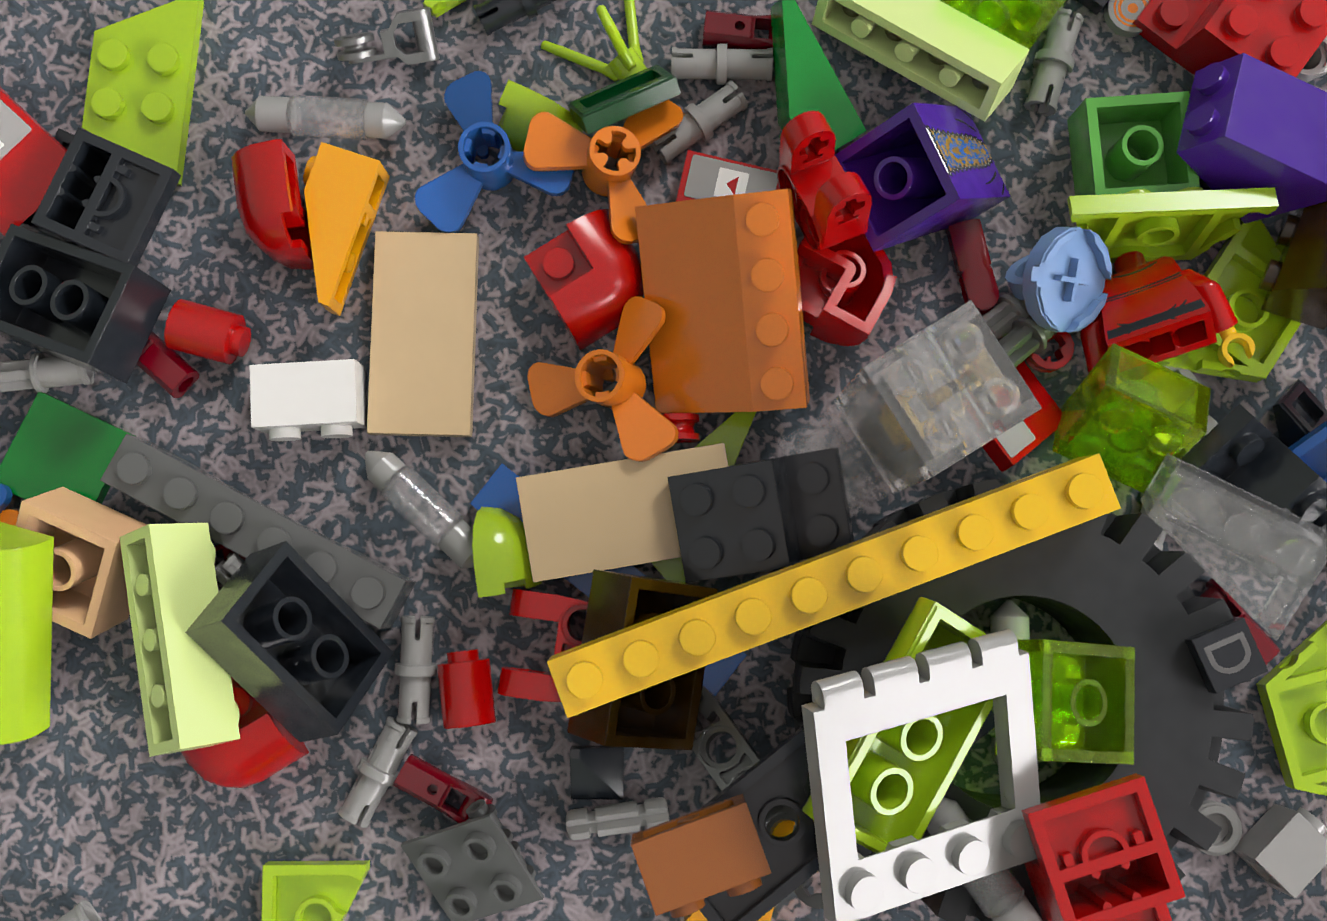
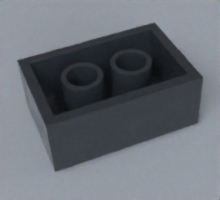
(76, 303)
(291, 642)

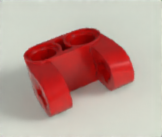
(826, 199)
(544, 606)

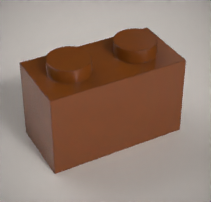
(700, 857)

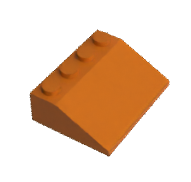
(729, 303)

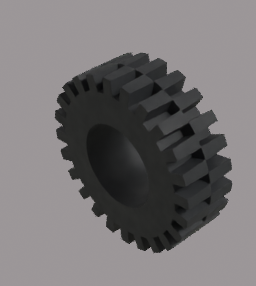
(1105, 589)

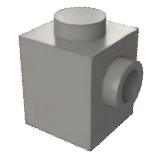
(1285, 848)

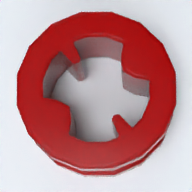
(1062, 354)
(685, 424)

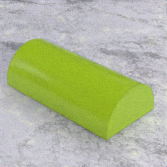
(25, 632)
(907, 769)

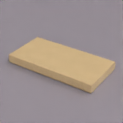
(423, 334)
(606, 512)

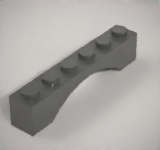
(248, 526)

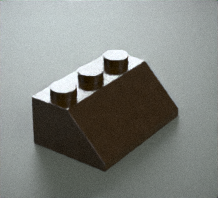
(1299, 279)

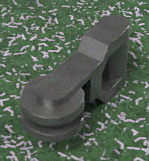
(358, 52)

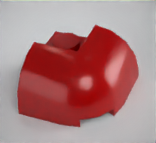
(271, 202)
(588, 276)
(844, 289)
(258, 754)

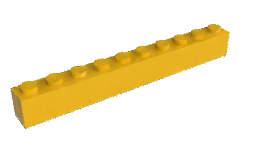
(832, 584)

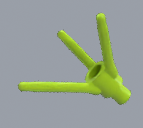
(628, 60)

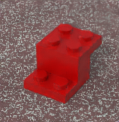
(1215, 30)
(1102, 855)

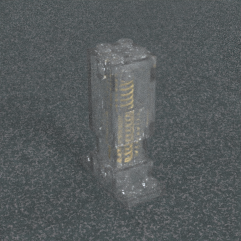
(919, 408)

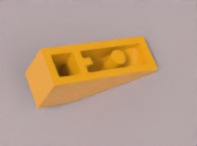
(341, 207)

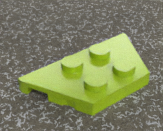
(145, 81)
(1168, 223)
(1239, 272)
(1297, 713)

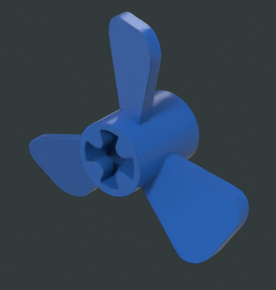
(452, 195)

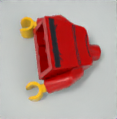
(1161, 313)

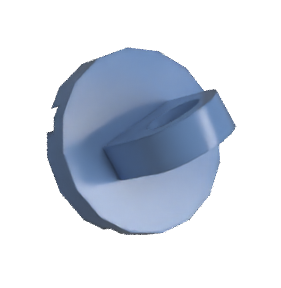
(1063, 279)

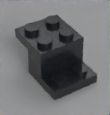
(104, 197)
(1259, 463)
(760, 514)

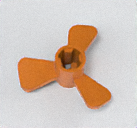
(559, 146)
(639, 425)

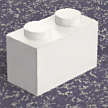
(308, 398)

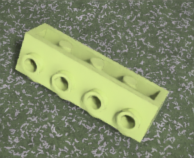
(930, 47)
(182, 689)

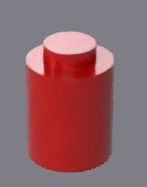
(206, 332)
(466, 690)

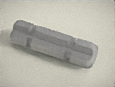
(616, 818)

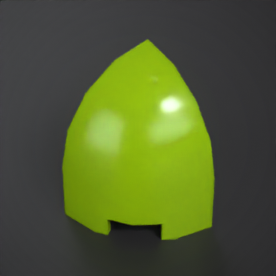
(521, 107)
(500, 552)

